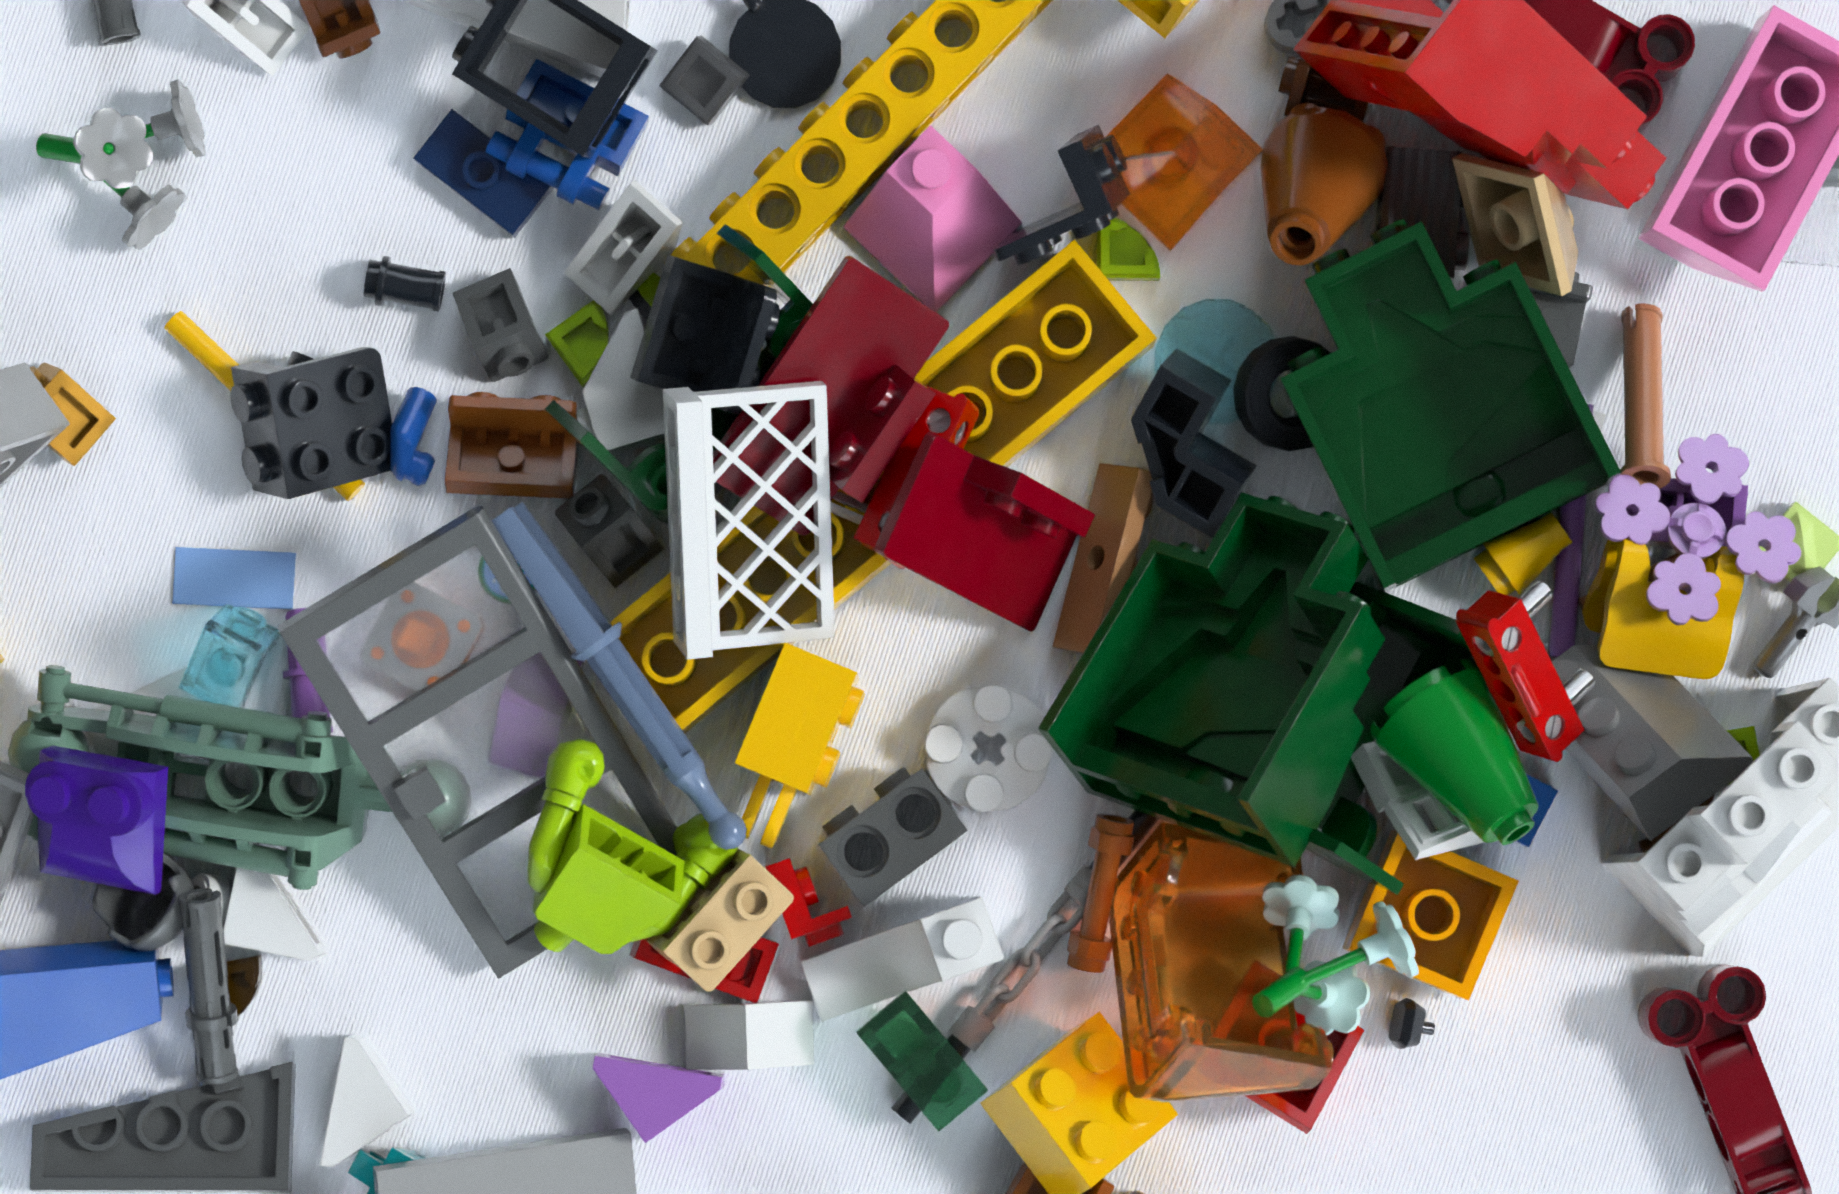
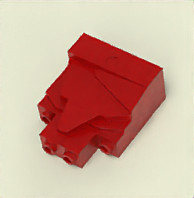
(1493, 85)

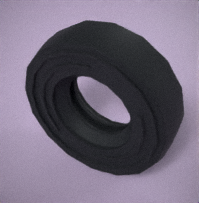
(1253, 393)

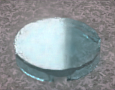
(1219, 336)

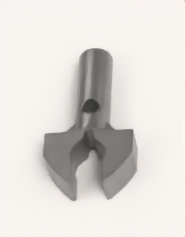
(1813, 603)

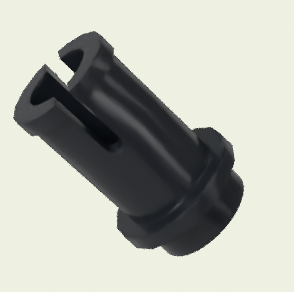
(404, 284)

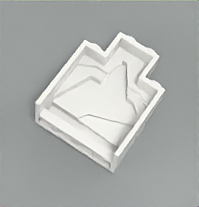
(1751, 835)

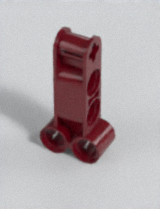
(1619, 46)
(1732, 1082)

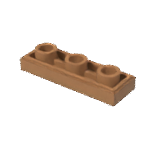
(1106, 554)

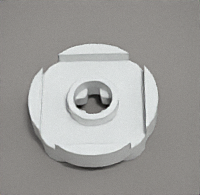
(951, 744)

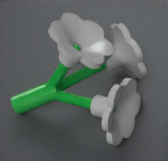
(115, 149)

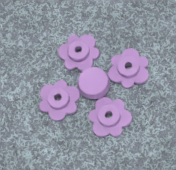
(1697, 529)

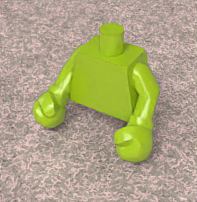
(598, 876)

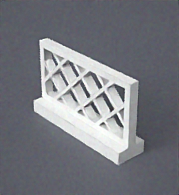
(693, 520)

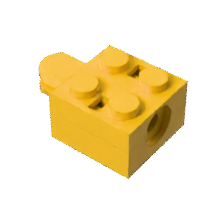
(795, 732)

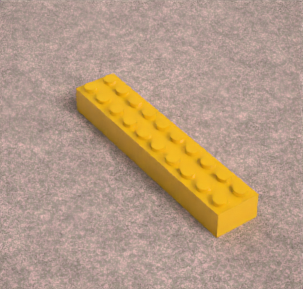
(1025, 370)

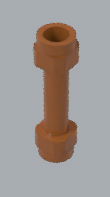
(1090, 947)

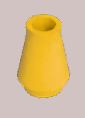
(1521, 555)

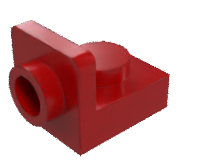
(797, 914)

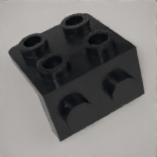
(1095, 171)
(705, 330)
(313, 422)

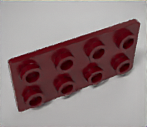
(867, 349)
(982, 531)

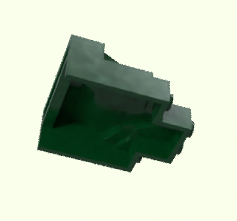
(1440, 404)
(1227, 680)

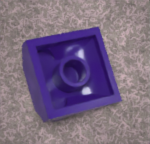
(99, 818)

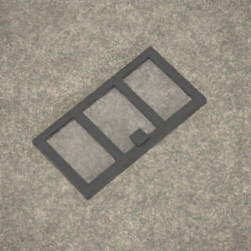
(453, 707)

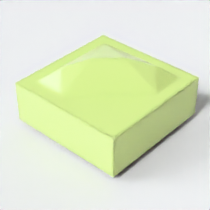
(1814, 538)

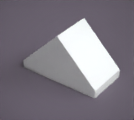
(256, 28)
(625, 248)
(268, 918)
(749, 1035)
(363, 1103)

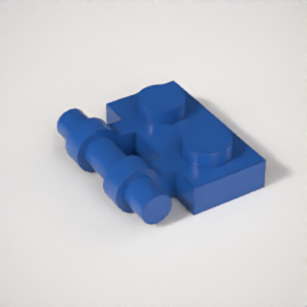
(563, 99)

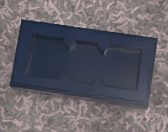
(459, 161)

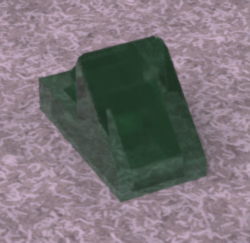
(922, 1060)

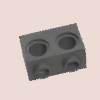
(901, 849)

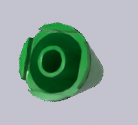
(1460, 751)

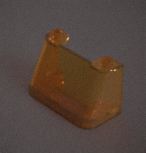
(1187, 969)

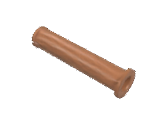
(1643, 396)

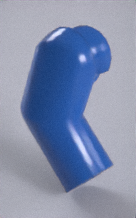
(406, 434)

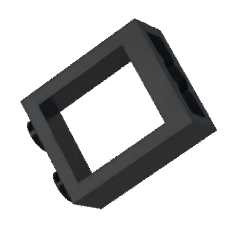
(604, 103)

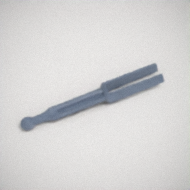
(600, 646)

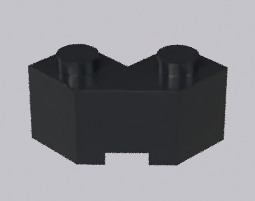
(1188, 470)

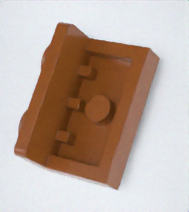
(509, 447)

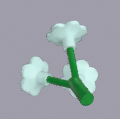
(1329, 990)

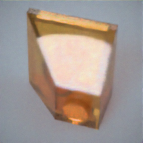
(1180, 159)

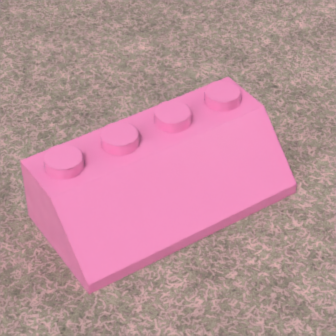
(1755, 156)

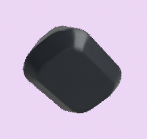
(1408, 1024)

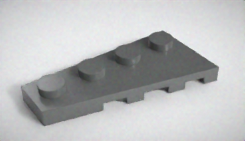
(176, 1142)

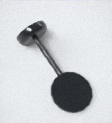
(786, 50)

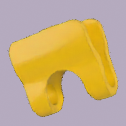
(1644, 638)

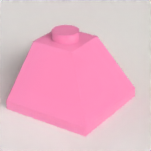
(932, 220)

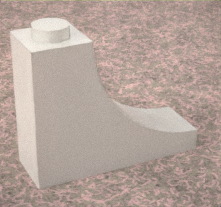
(903, 959)

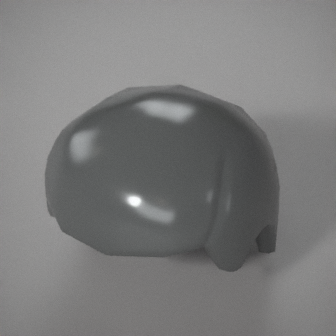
(144, 919)

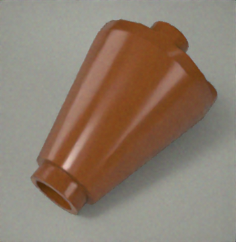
(1318, 179)

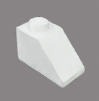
(619, 409)

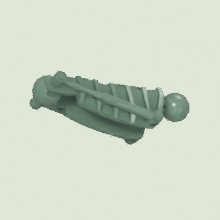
(269, 744)

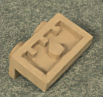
(724, 921)

